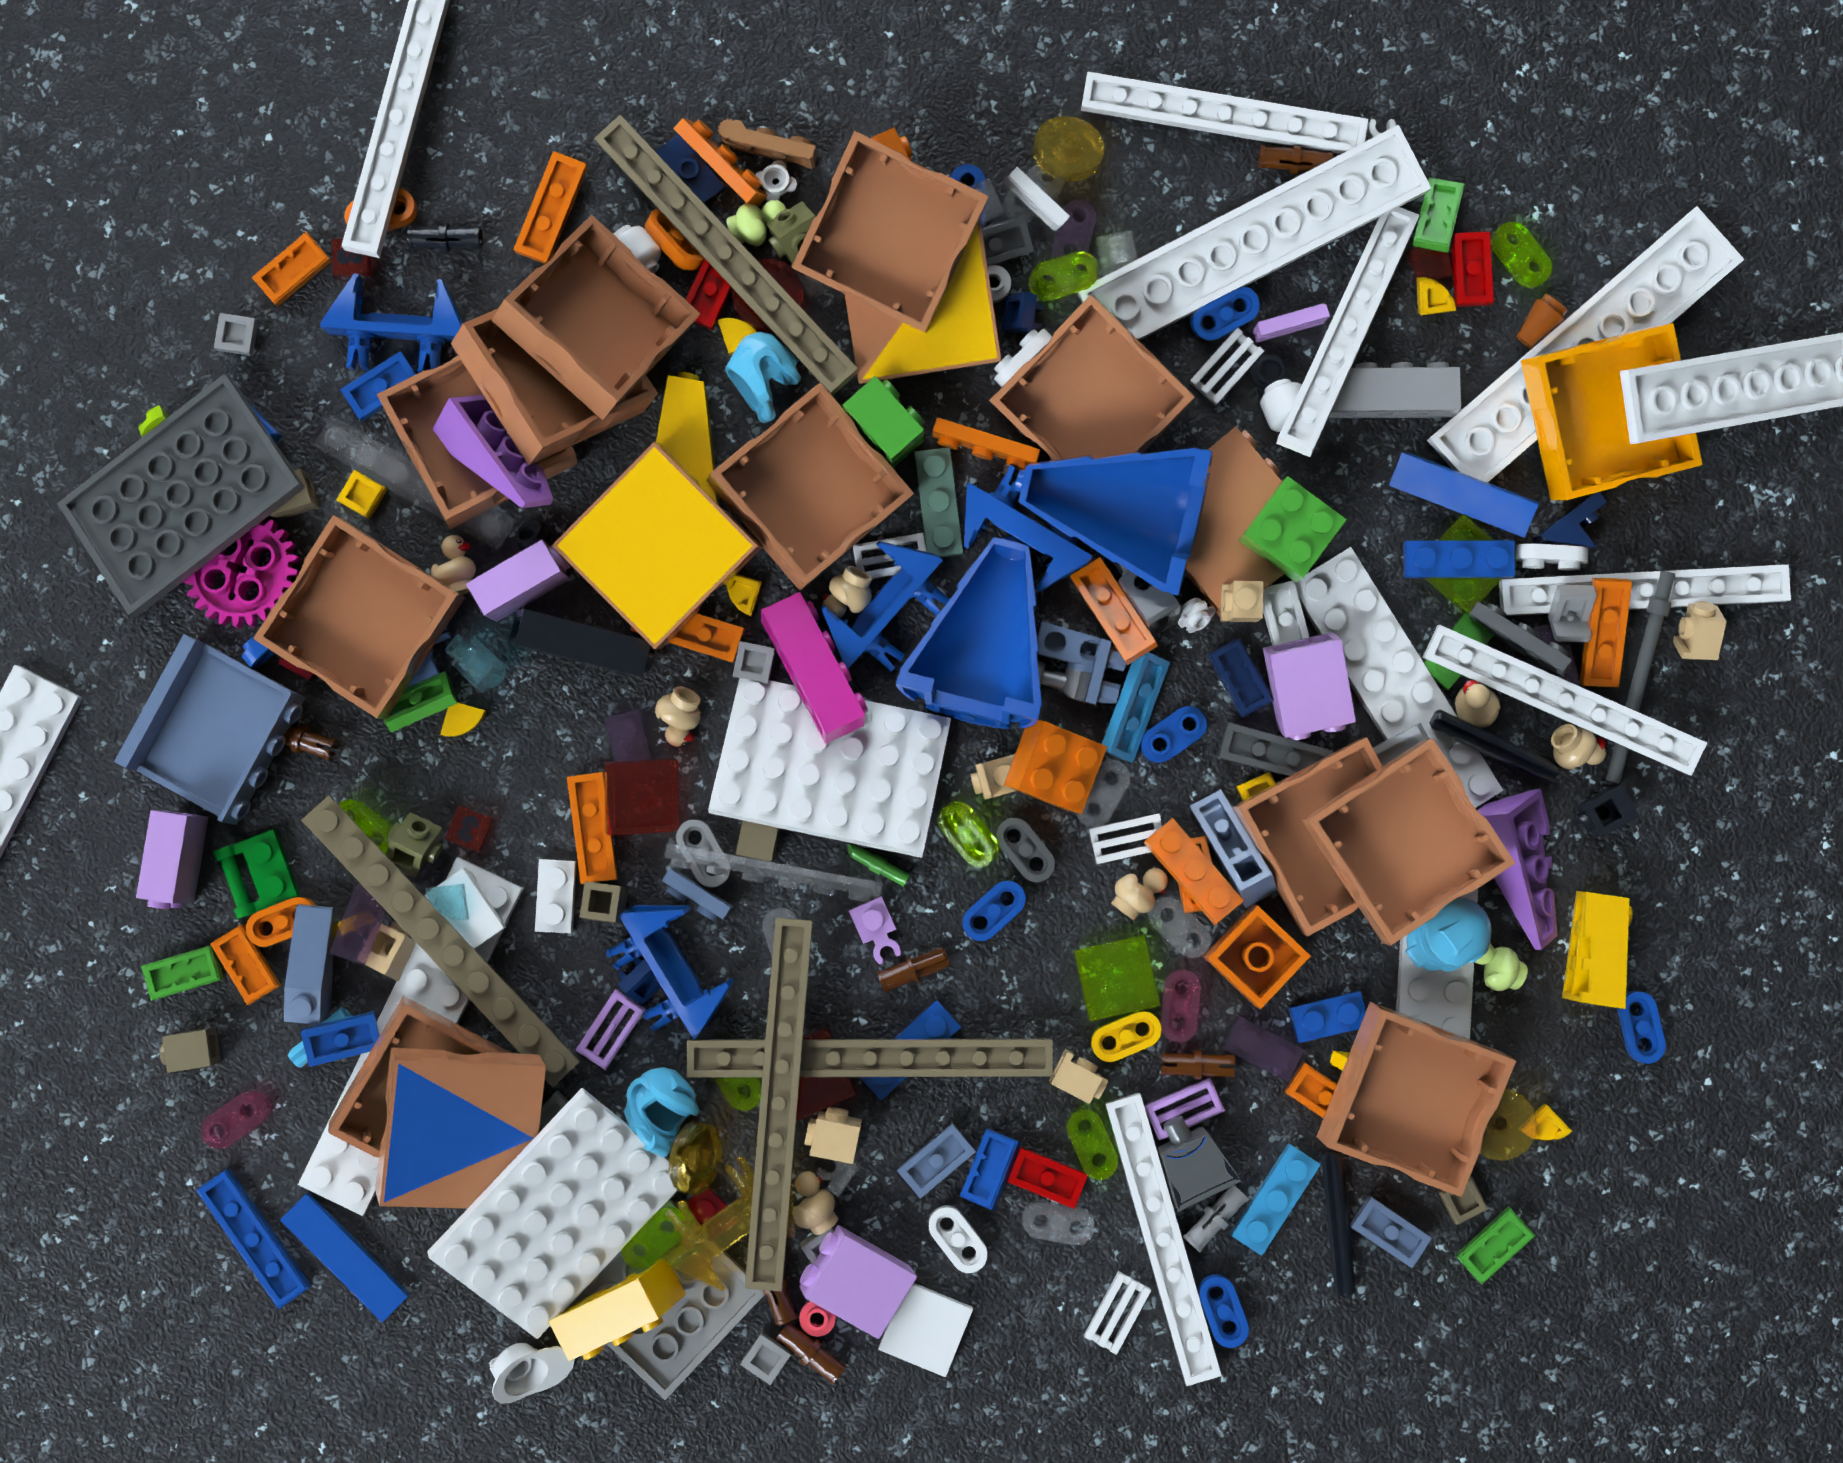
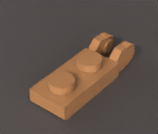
(767, 144)

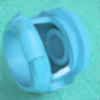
(754, 364)
(1455, 937)
(666, 1101)

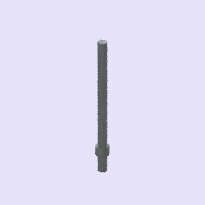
(1658, 608)

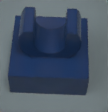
(1020, 313)
(640, 982)

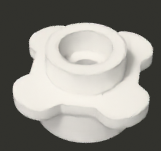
(776, 171)
(1195, 615)

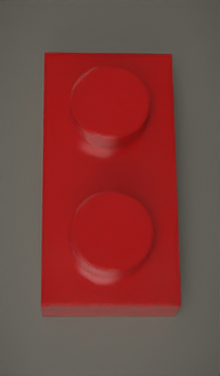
(1472, 269)
(708, 295)
(1047, 1177)

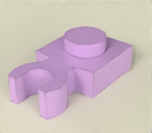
(874, 923)

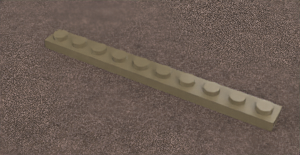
(726, 255)
(438, 938)
(879, 1057)
(778, 1104)

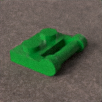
(268, 870)

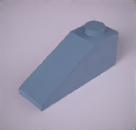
(1234, 848)
(310, 966)

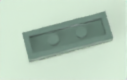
(938, 502)

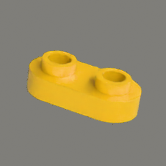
(1126, 1039)

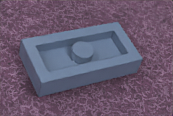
(683, 887)
(936, 1160)
(1390, 1231)

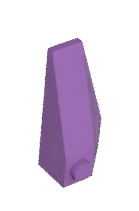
(484, 446)
(1520, 826)

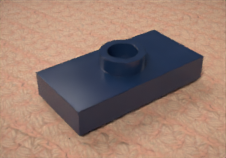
(691, 169)
(1240, 677)

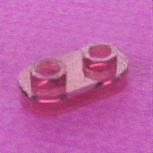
(1180, 1005)
(234, 1120)

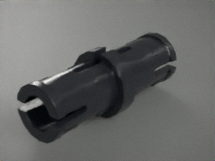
(445, 237)

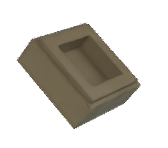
(1464, 1207)

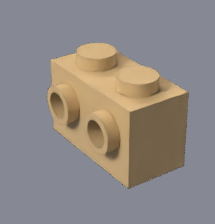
(833, 1135)

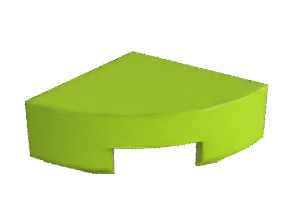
(154, 418)

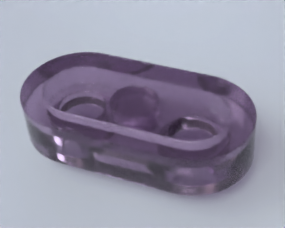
(1075, 233)

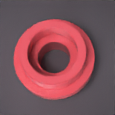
(814, 1329)

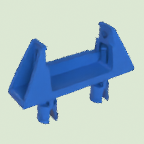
(347, 319)
(1000, 510)
(906, 584)
(682, 987)

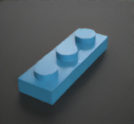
(1135, 706)
(1275, 1199)

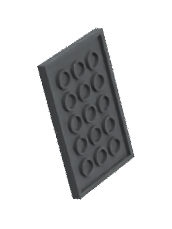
(180, 495)

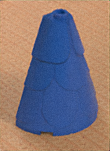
(1126, 507)
(982, 645)

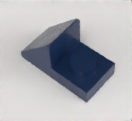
(1567, 528)

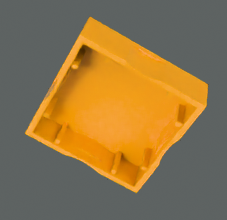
(1583, 414)

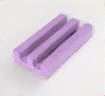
(1291, 322)
(594, 1055)
(1178, 1095)

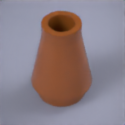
(1542, 319)

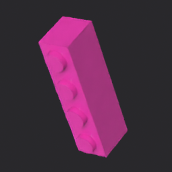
(813, 667)

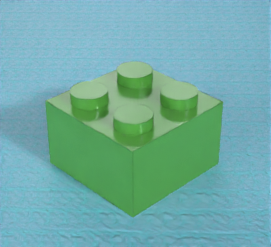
(884, 421)
(1292, 529)

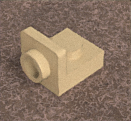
(991, 776)

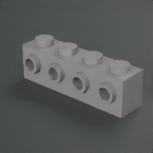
(1399, 391)

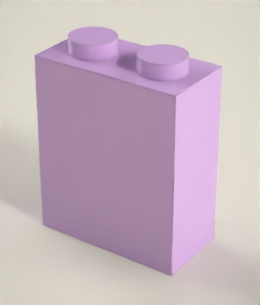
(519, 580)
(1309, 686)
(171, 858)
(857, 1281)

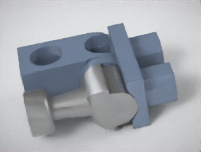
(1085, 665)

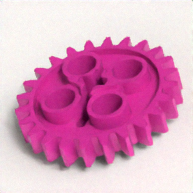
(272, 578)

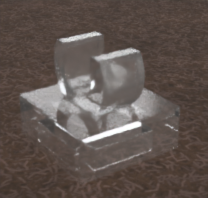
(1115, 251)
(840, 1177)

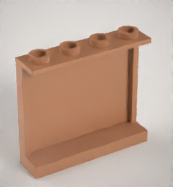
(1235, 494)

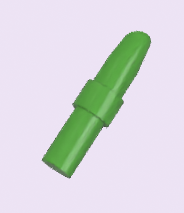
(878, 864)

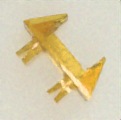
(719, 1233)

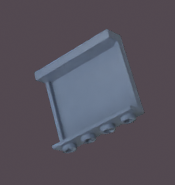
(211, 729)

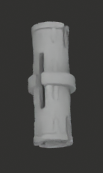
(1215, 1218)

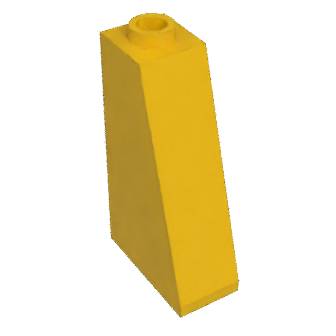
(687, 427)

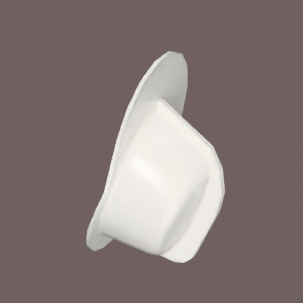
(526, 1370)

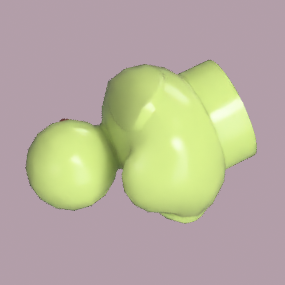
(751, 221)
(1503, 969)

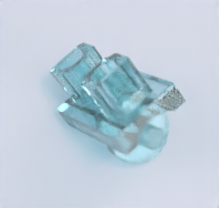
(476, 662)

